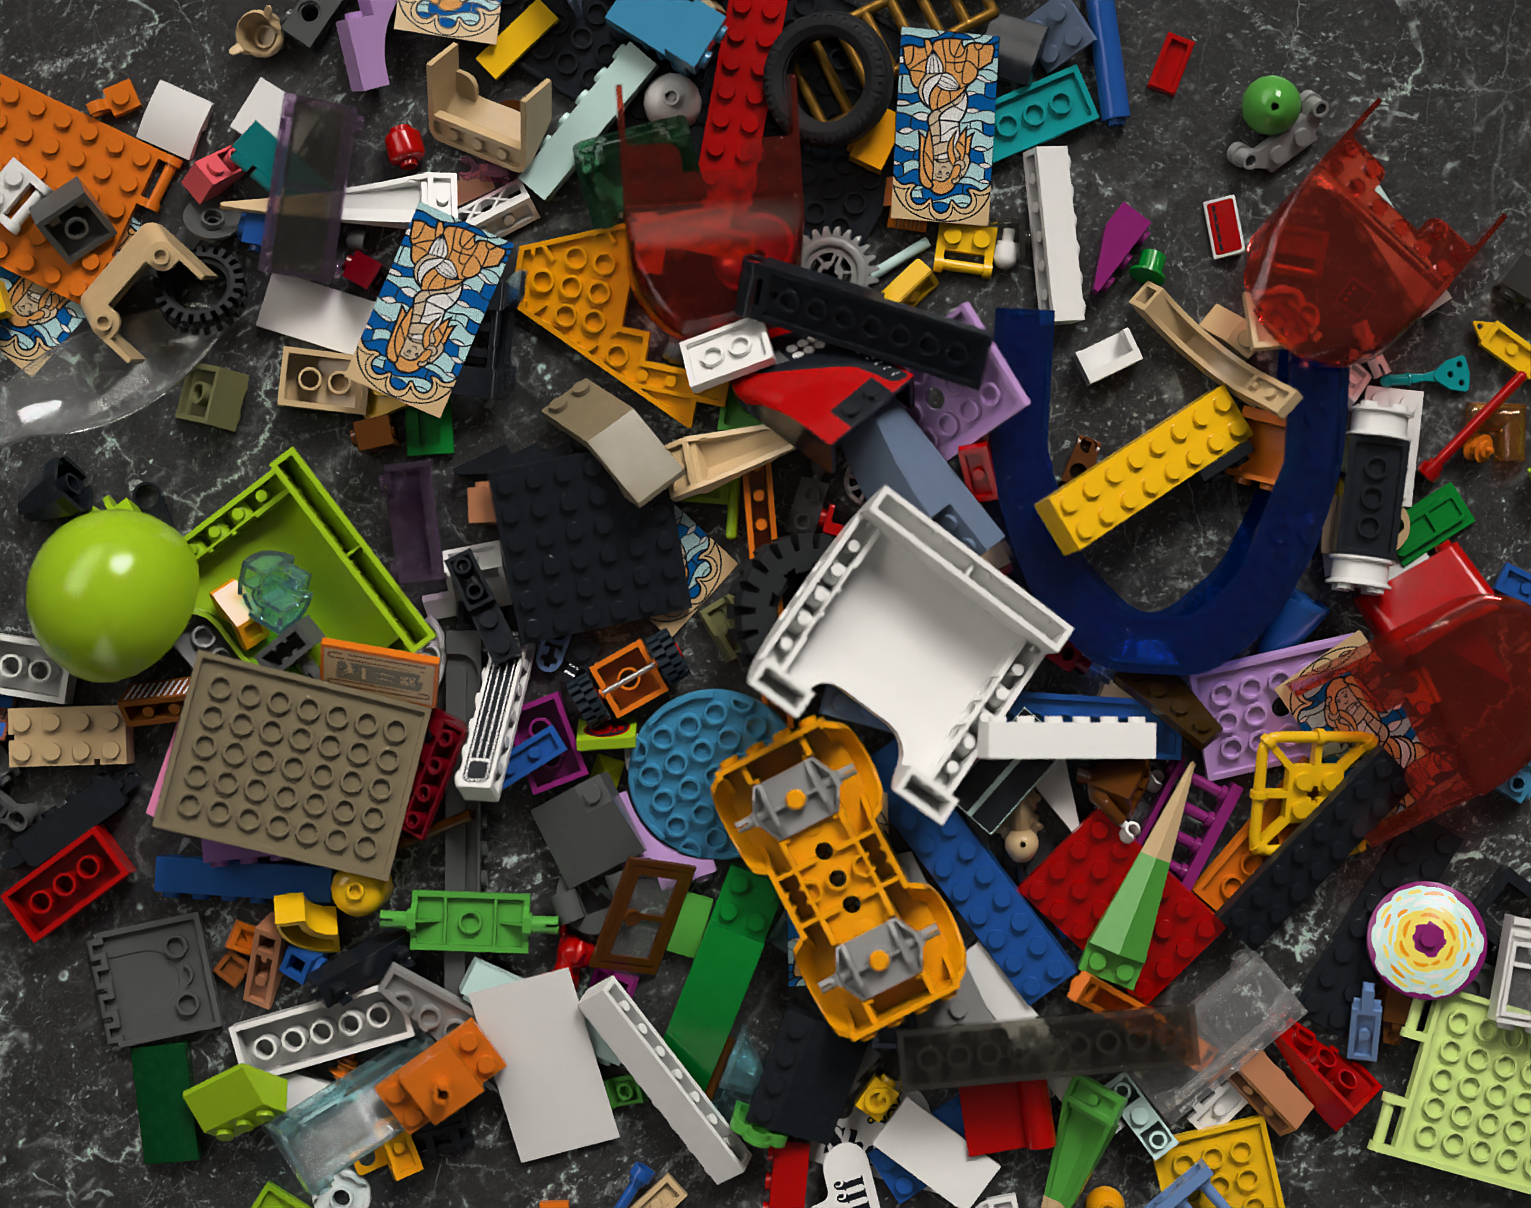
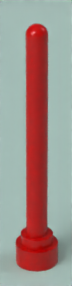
(1433, 467)

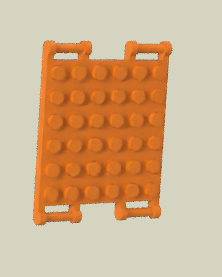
(57, 147)

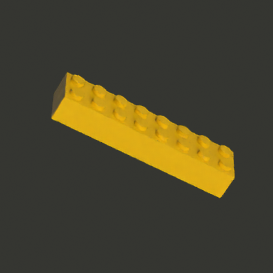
(1143, 470)

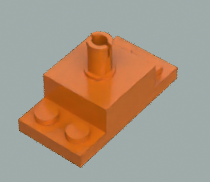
(441, 1077)

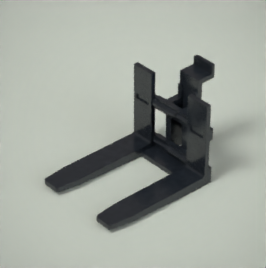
(500, 375)

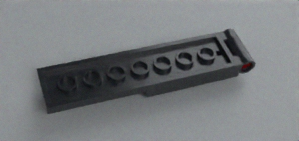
(861, 320)

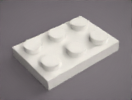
(727, 353)

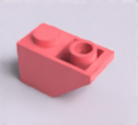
(212, 175)

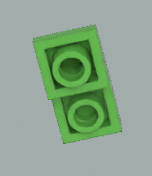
(690, 925)
(624, 1091)

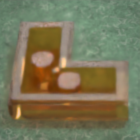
(1508, 428)

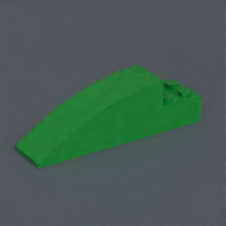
(721, 971)

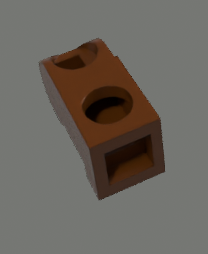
(1081, 458)

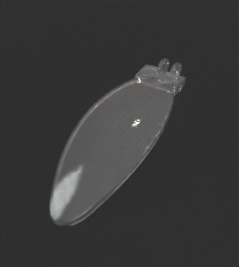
(91, 386)

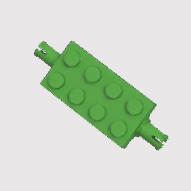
(470, 921)

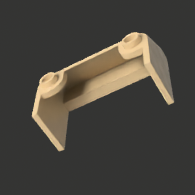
(481, 125)
(147, 247)

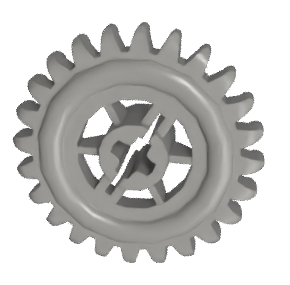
(843, 248)

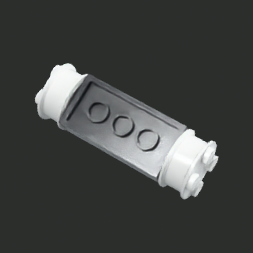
(1370, 498)

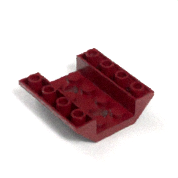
(433, 771)

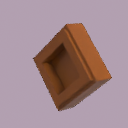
(232, 968)

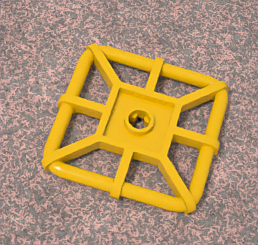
(1299, 780)

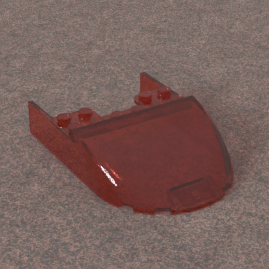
(694, 227)
(1342, 268)
(1464, 691)

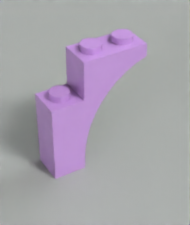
(363, 43)
(659, 851)

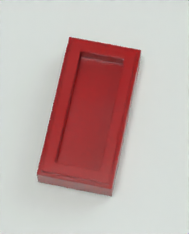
(1170, 64)

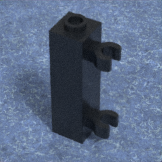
(361, 967)

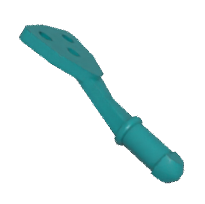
(1439, 375)

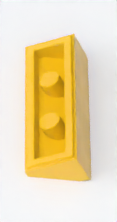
(912, 284)

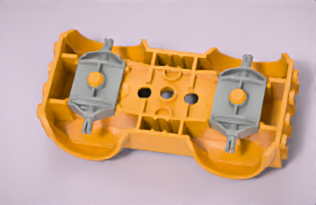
(902, 940)

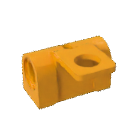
(398, 1154)

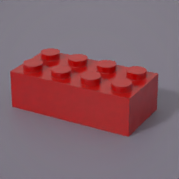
(68, 883)

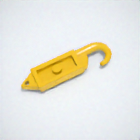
(1504, 345)

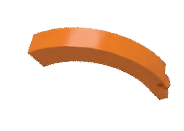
(1098, 994)

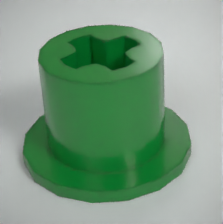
(1149, 267)

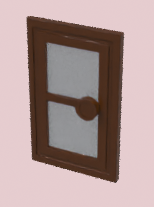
(642, 915)

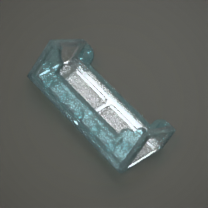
(342, 1119)

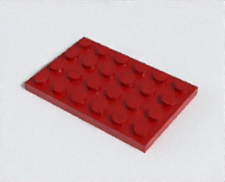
(1083, 877)

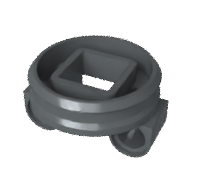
(570, 907)

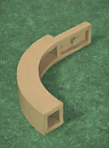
(1210, 356)

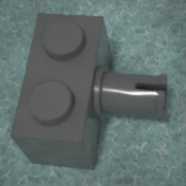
(294, 649)

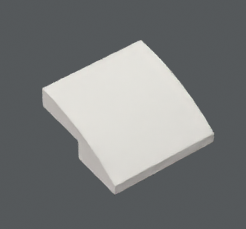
(175, 120)

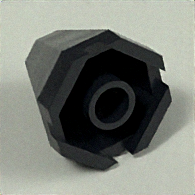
(55, 492)

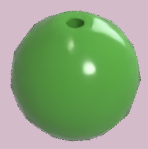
(1271, 105)

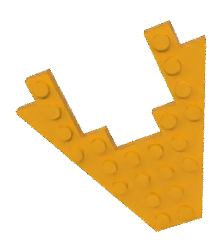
(582, 296)

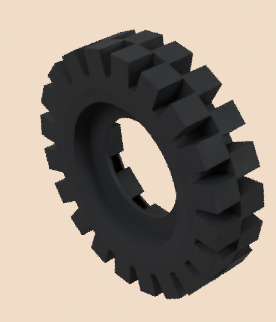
(763, 584)

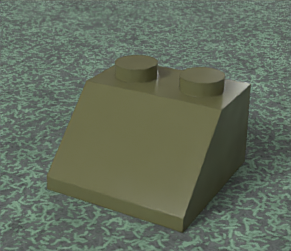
(213, 397)

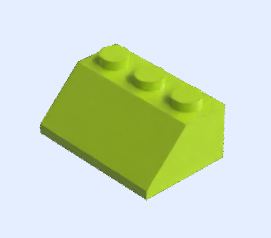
(237, 1101)

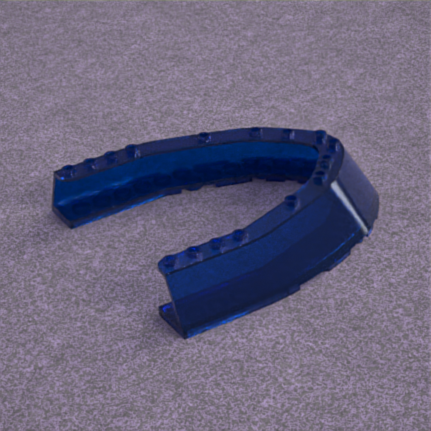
(1250, 580)

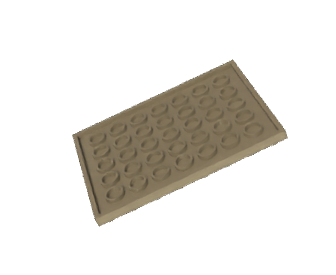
(291, 766)

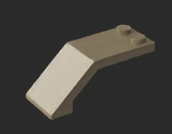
(616, 439)

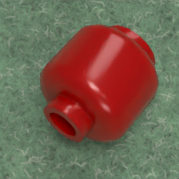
(404, 146)

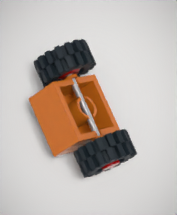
(628, 678)

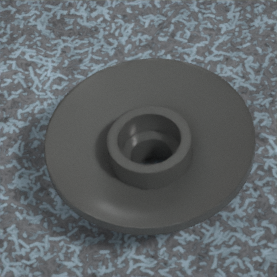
(210, 221)

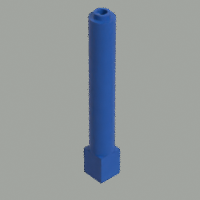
(1108, 62)

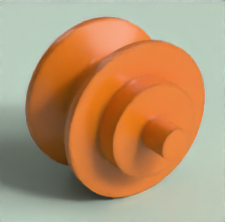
(1478, 447)
(344, 1066)

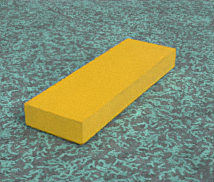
(517, 39)

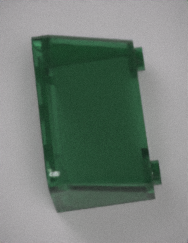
(599, 167)

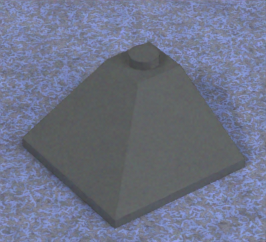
(588, 829)

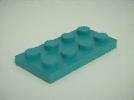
(1041, 113)

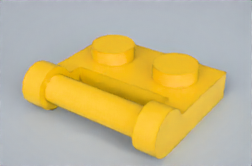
(968, 240)

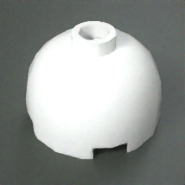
(664, 90)

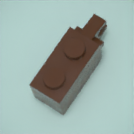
(1394, 1013)

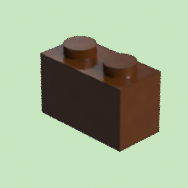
(375, 435)

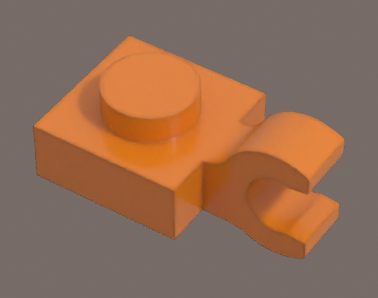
(119, 99)

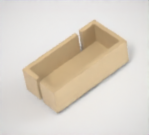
(69, 736)

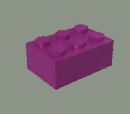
(568, 765)

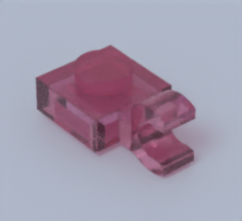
(485, 172)

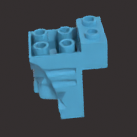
(672, 28)

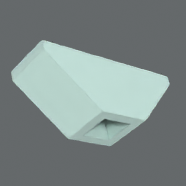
(1142, 1117)

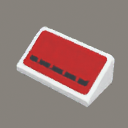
(1224, 227)

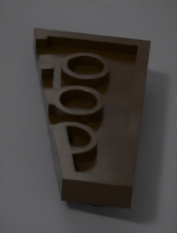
(1173, 703)

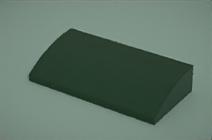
(165, 1119)

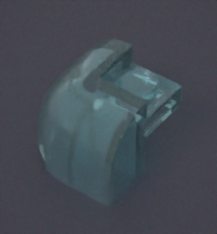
(274, 589)

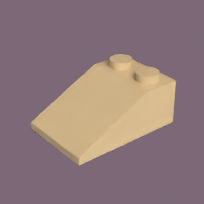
(318, 383)

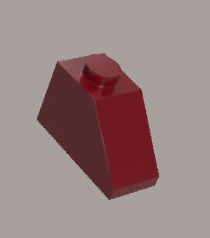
(365, 272)

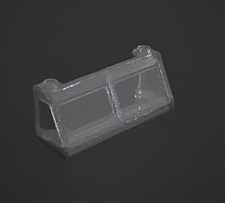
(1233, 1025)

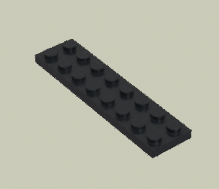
(1315, 848)
(1344, 964)

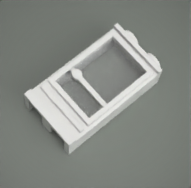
(1512, 977)

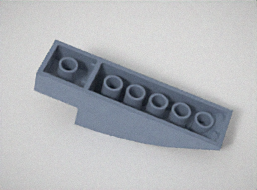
(898, 454)

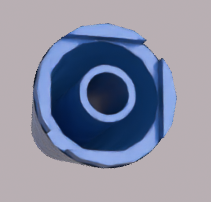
(1295, 622)

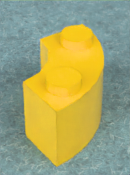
(307, 923)

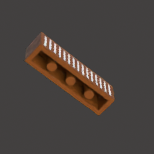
(153, 701)

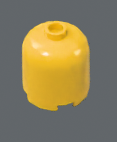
(360, 894)

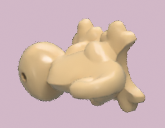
(1021, 829)

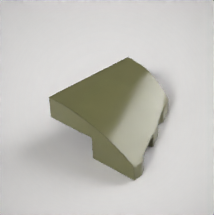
(717, 626)

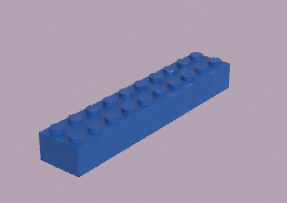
(979, 890)

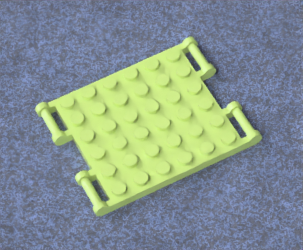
(1464, 1096)

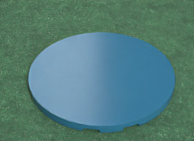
(679, 760)

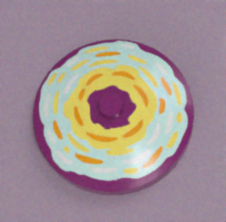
(1426, 940)

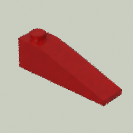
(1329, 1080)

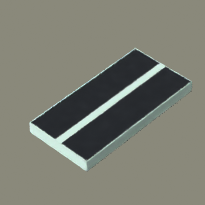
(998, 786)

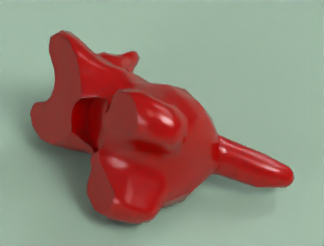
(572, 953)

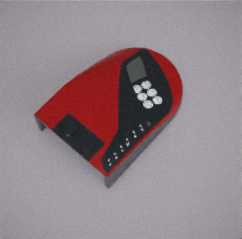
(819, 392)

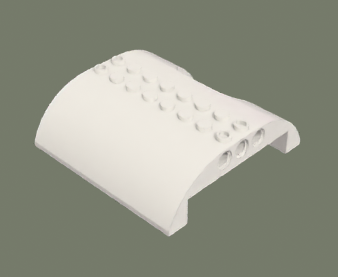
(913, 637)

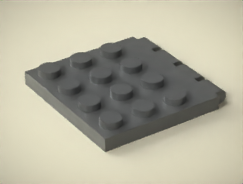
(155, 980)

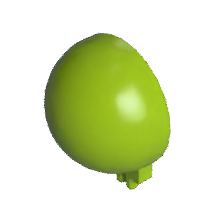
(111, 592)

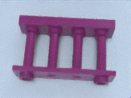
(1212, 821)

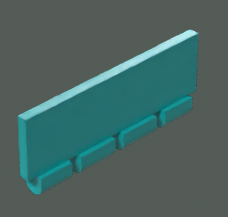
(256, 148)

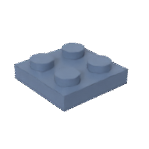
(1066, 34)

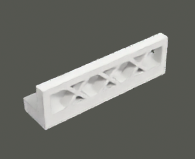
(505, 213)

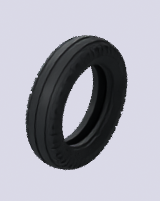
(877, 74)

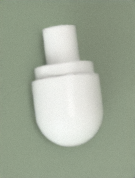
(1006, 250)

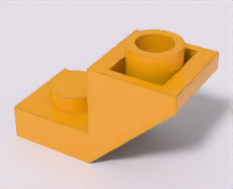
(234, 610)

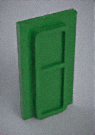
(428, 433)
(1433, 522)

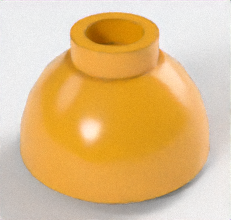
(1104, 1198)

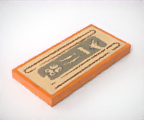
(381, 671)

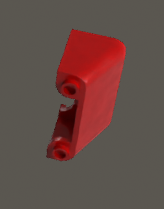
(1422, 588)

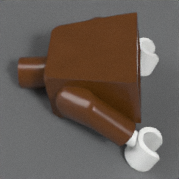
(1117, 789)

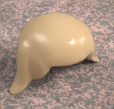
(258, 34)

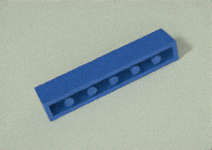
(256, 880)

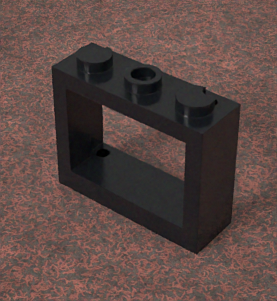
(1501, 877)

